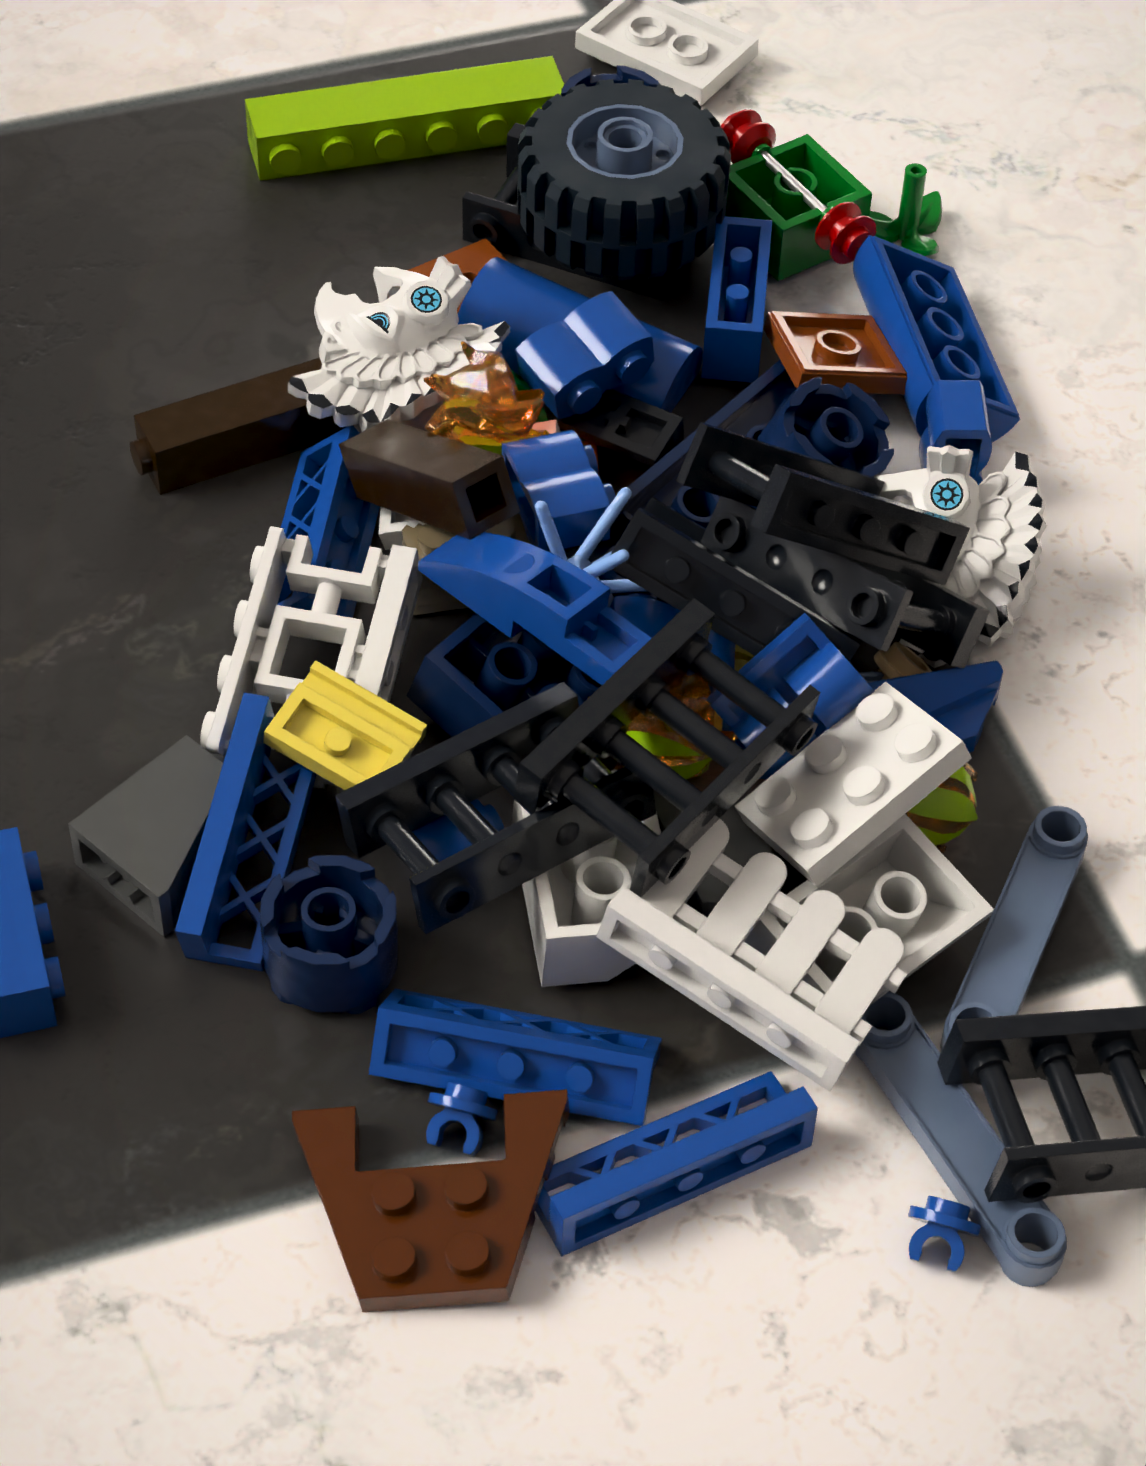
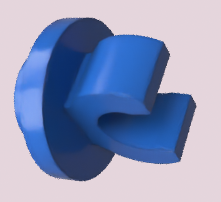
(461, 1106)
(944, 1221)

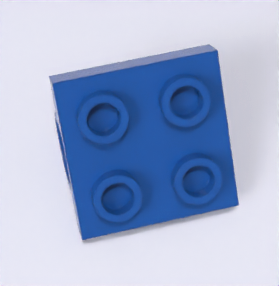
(784, 670)

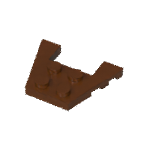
(437, 1228)

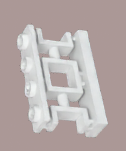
(266, 627)

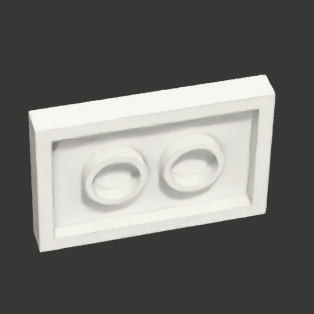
(669, 44)
(852, 783)

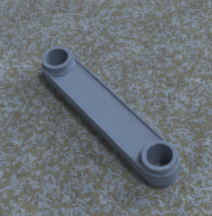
(1022, 918)
(957, 1141)

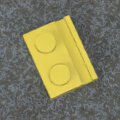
(342, 729)

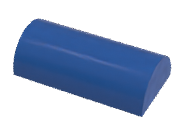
(532, 302)
(929, 328)

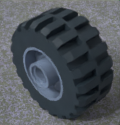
(622, 179)

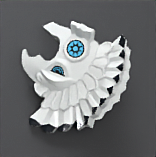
(384, 349)
(1003, 537)

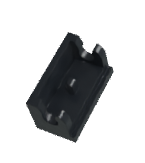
(628, 427)

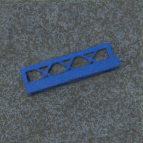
(328, 511)
(224, 839)
(512, 1052)
(680, 1168)

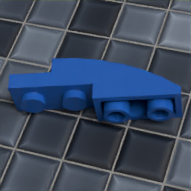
(540, 592)

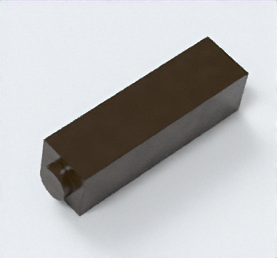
(226, 430)
(430, 478)

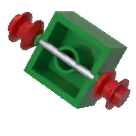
(804, 190)

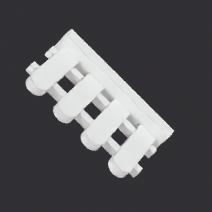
(739, 984)

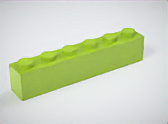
(396, 117)

